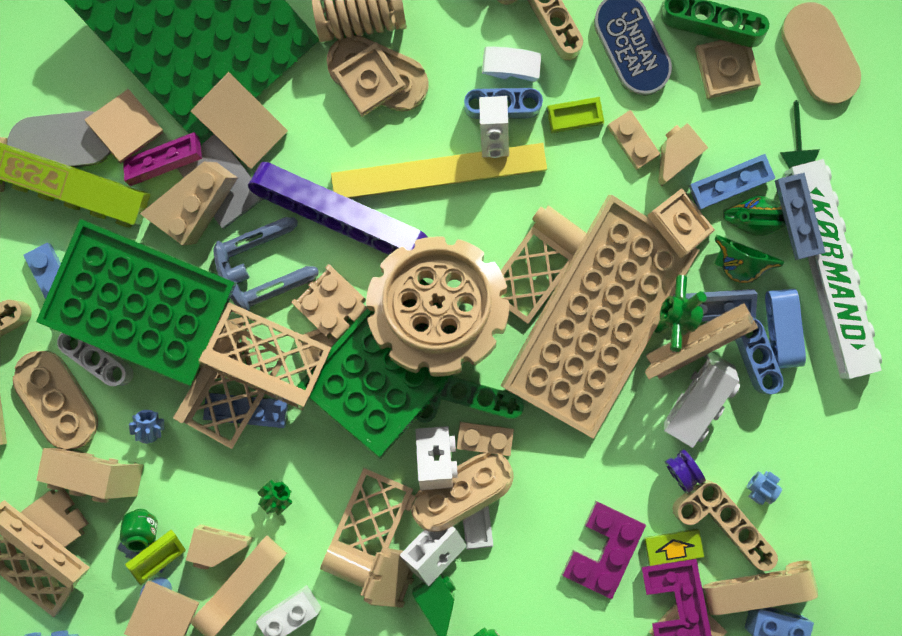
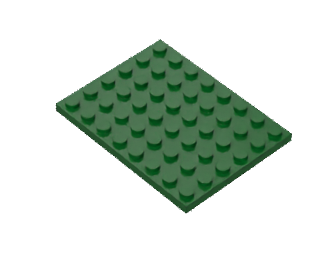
(191, 44)

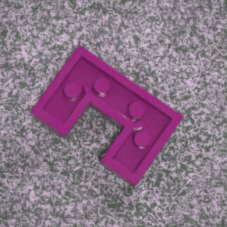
(606, 573)
(685, 581)

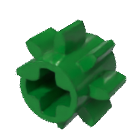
(274, 497)

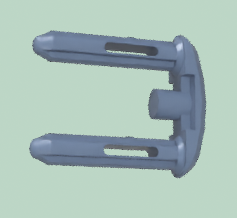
(237, 274)

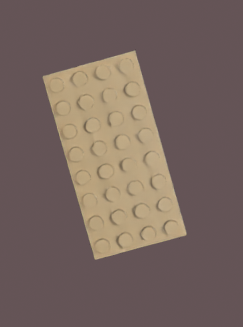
(598, 318)

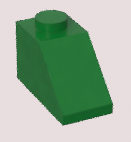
(436, 602)

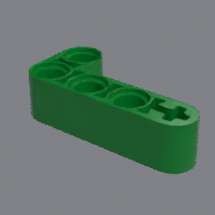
(713, 25)
(470, 399)

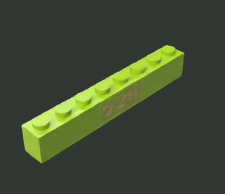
(72, 186)

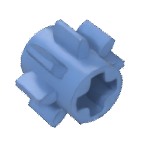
(146, 426)
(764, 487)

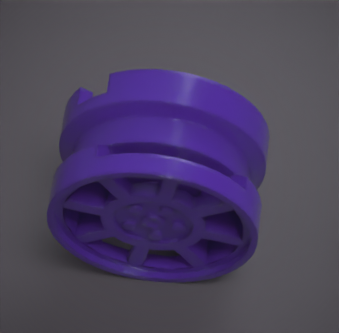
(685, 471)

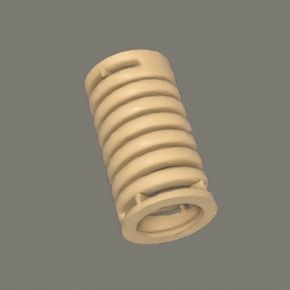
(357, 17)

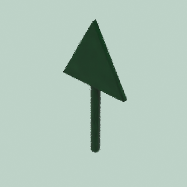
(798, 157)

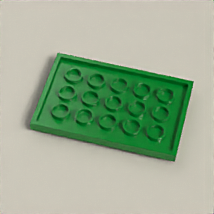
(135, 302)
(369, 390)

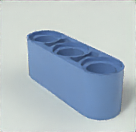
(514, 96)
(785, 327)
(768, 364)

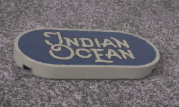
(633, 45)

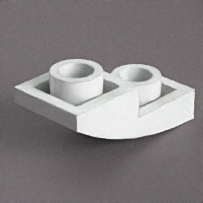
(514, 62)

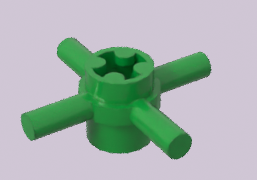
(680, 313)

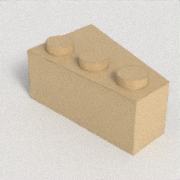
(191, 203)
(88, 474)

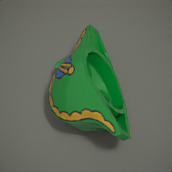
(756, 216)
(742, 262)

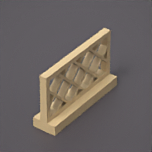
(701, 342)
(255, 378)
(206, 379)
(41, 549)

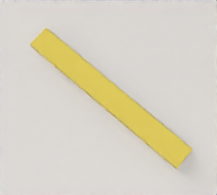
(438, 172)

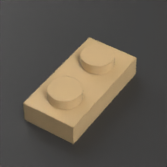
(633, 139)
(485, 438)

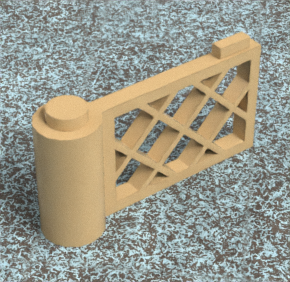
(558, 234)
(345, 559)

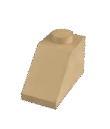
(678, 151)
(213, 545)

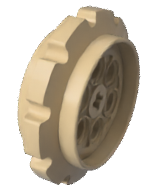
(395, 324)

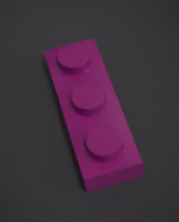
(162, 159)

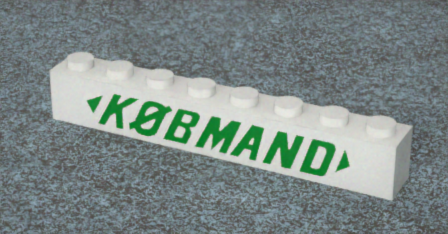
(838, 281)

